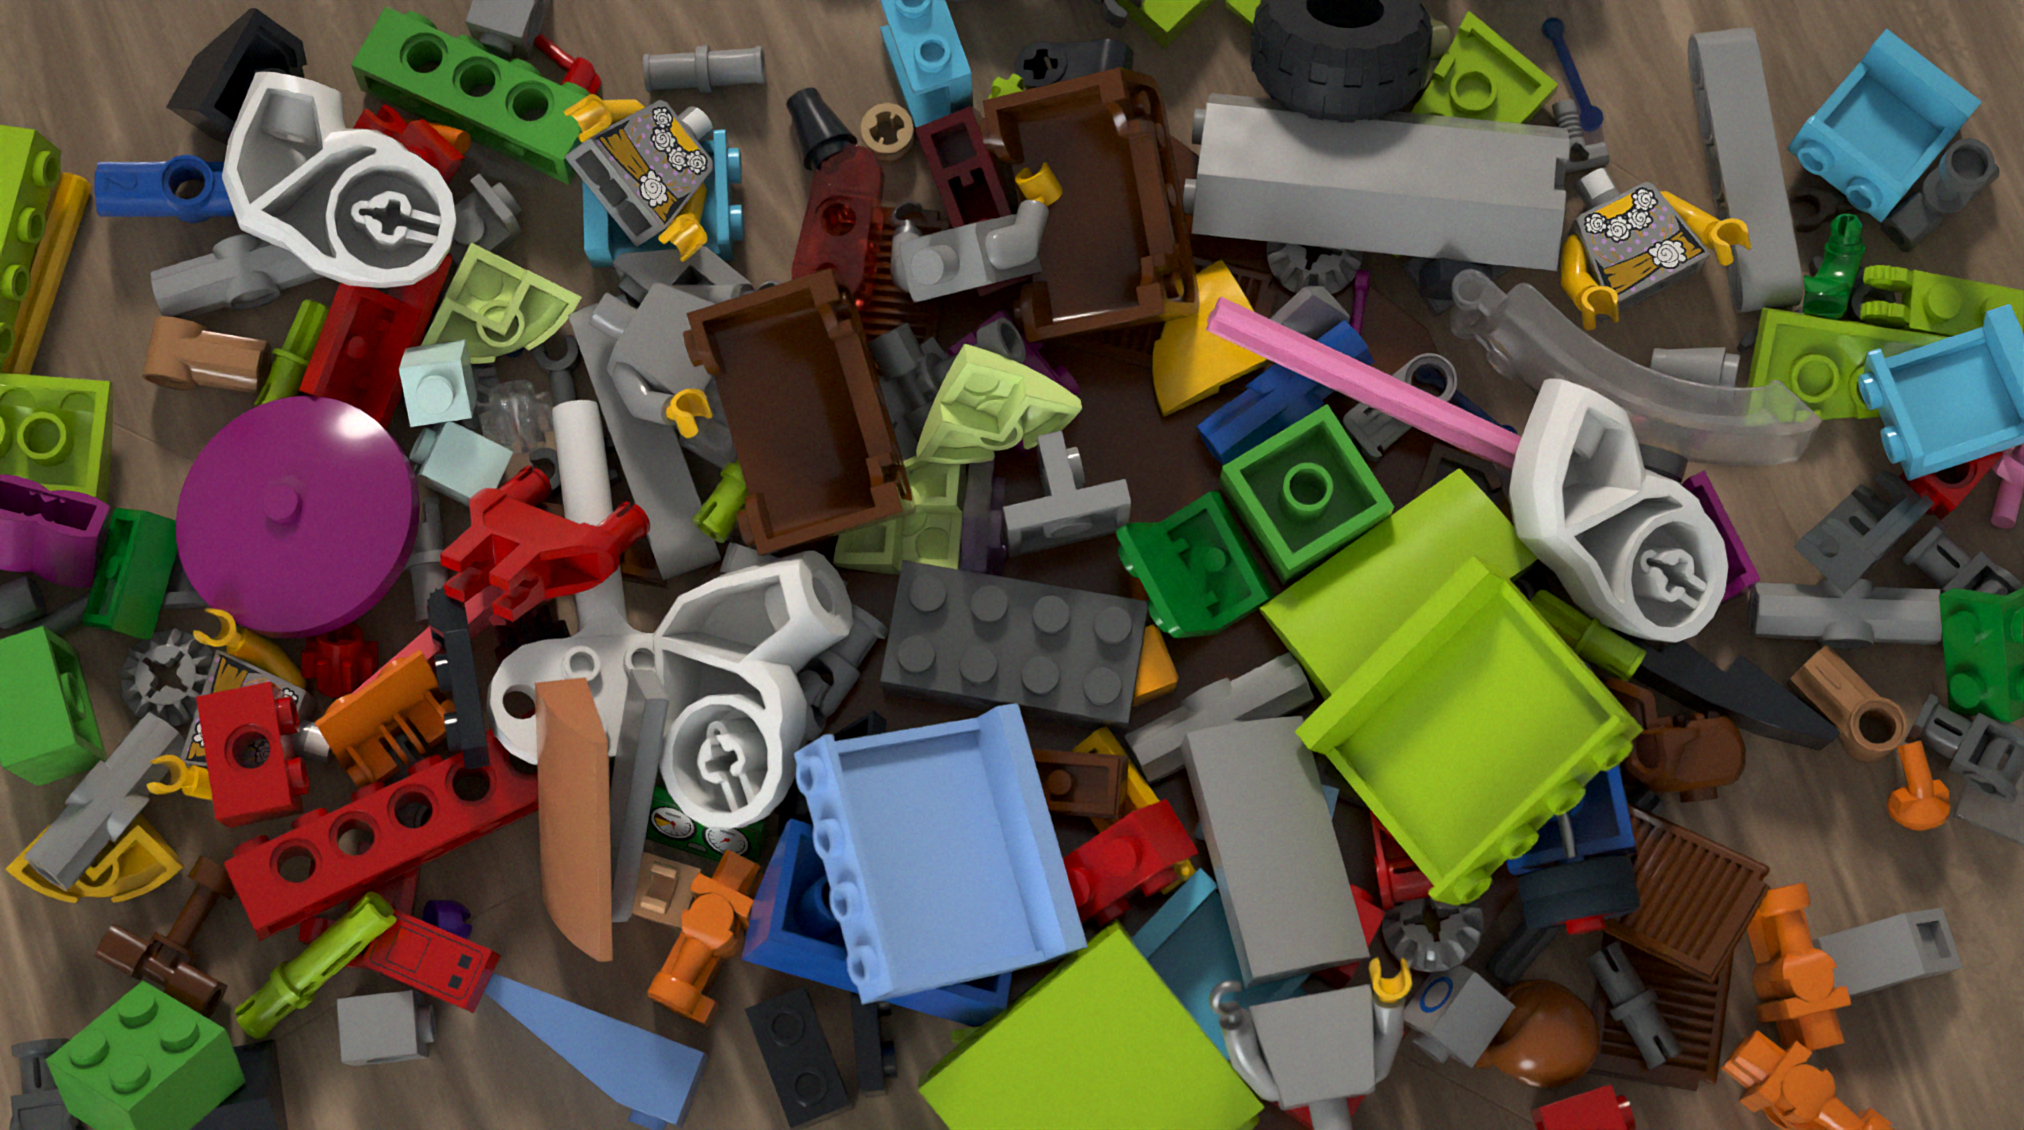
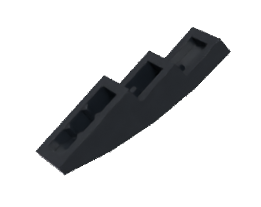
(1739, 692)

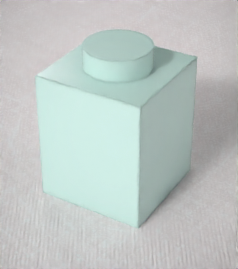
(438, 383)
(457, 461)

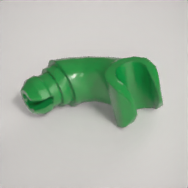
(1830, 288)

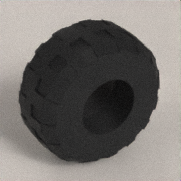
(1341, 55)

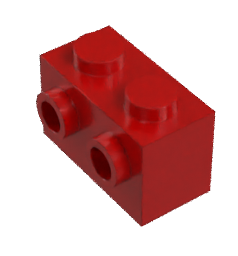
(1127, 859)

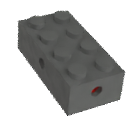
(1013, 641)

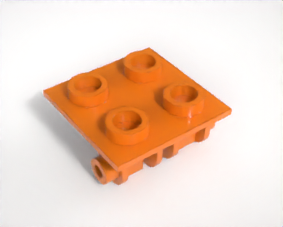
(369, 720)

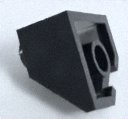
(224, 70)

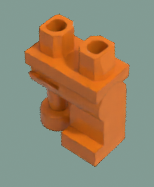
(708, 938)
(1793, 974)
(1792, 1092)

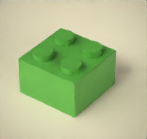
(1305, 494)
(45, 709)
(146, 1065)

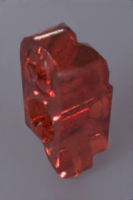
(844, 192)

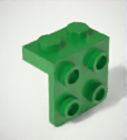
(1194, 568)
(1984, 652)

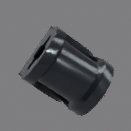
(1070, 60)

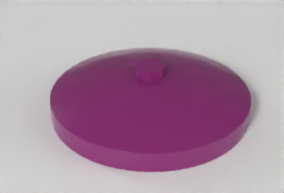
(297, 517)

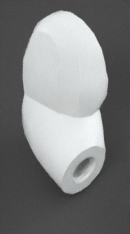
(333, 193)
(1611, 530)
(733, 684)

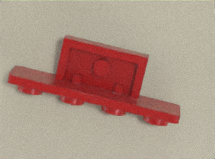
(366, 340)

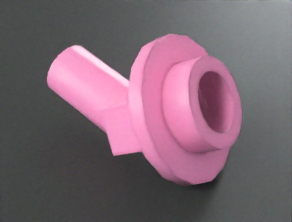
(2011, 488)

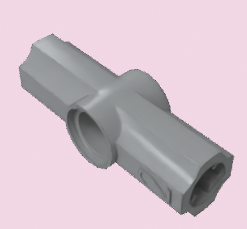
(236, 275)
(1845, 620)
(1257, 695)
(105, 802)

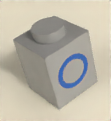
(1456, 1015)

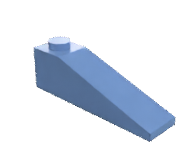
(624, 1061)

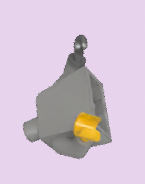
(973, 252)
(651, 356)
(1317, 1045)

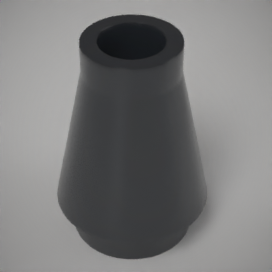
(817, 128)

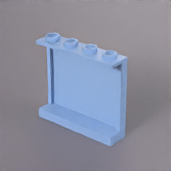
(939, 853)

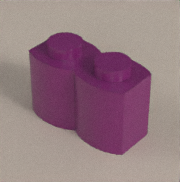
(51, 531)

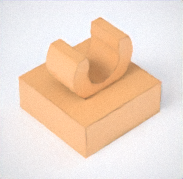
(663, 890)

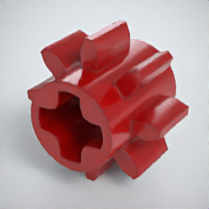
(339, 660)

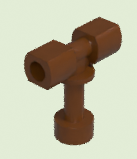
(168, 958)

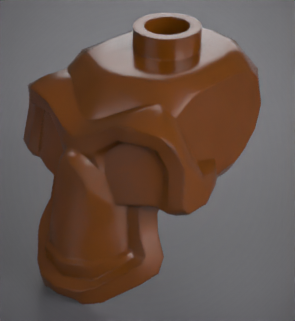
(1680, 753)

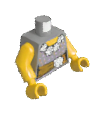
(645, 167)
(1637, 246)
(249, 662)

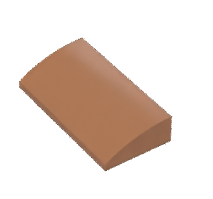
(574, 814)

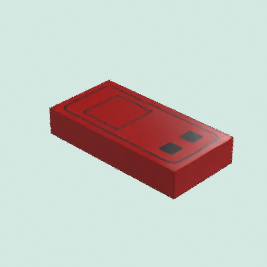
(432, 961)

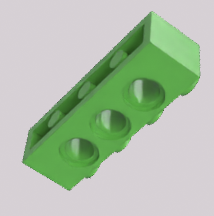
(404, 42)

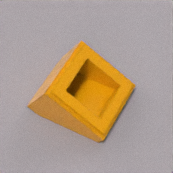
(1155, 671)

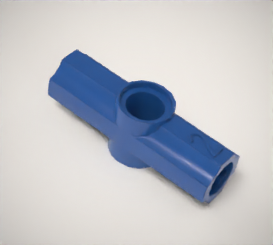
(151, 188)
(1274, 401)

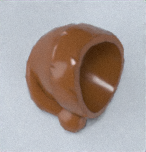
(1546, 1037)

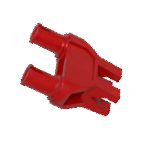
(533, 550)

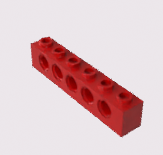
(278, 904)

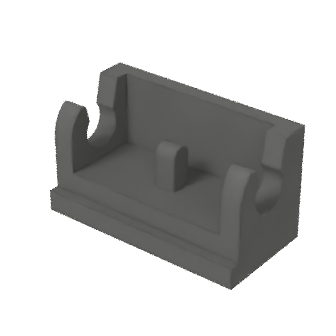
(1862, 530)

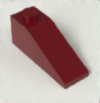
(967, 175)

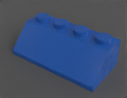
(799, 935)

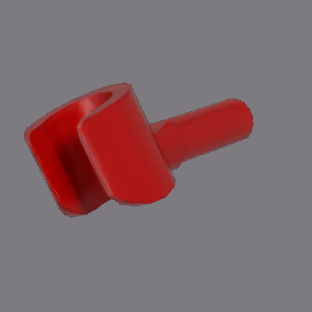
(578, 69)

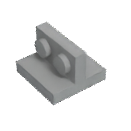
(1067, 510)

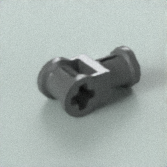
(1952, 568)
(1973, 748)
(40, 1102)

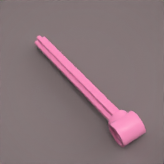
(1363, 383)

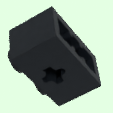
(799, 1058)

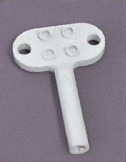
(604, 641)

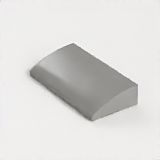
(1273, 849)

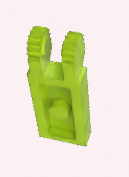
(1935, 301)

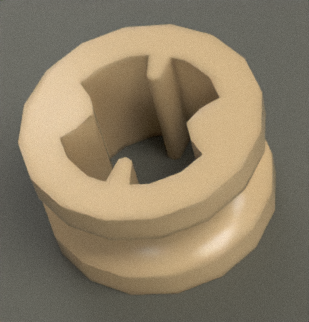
(905, 136)

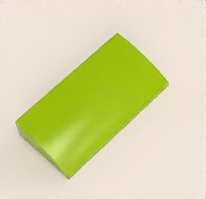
(57, 432)
(1381, 579)

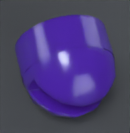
(448, 916)

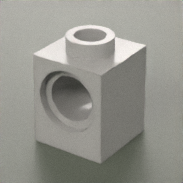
(507, 25)
(385, 1028)

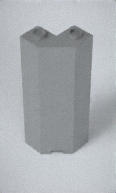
(1380, 183)

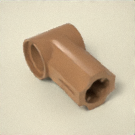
(190, 355)
(1843, 700)

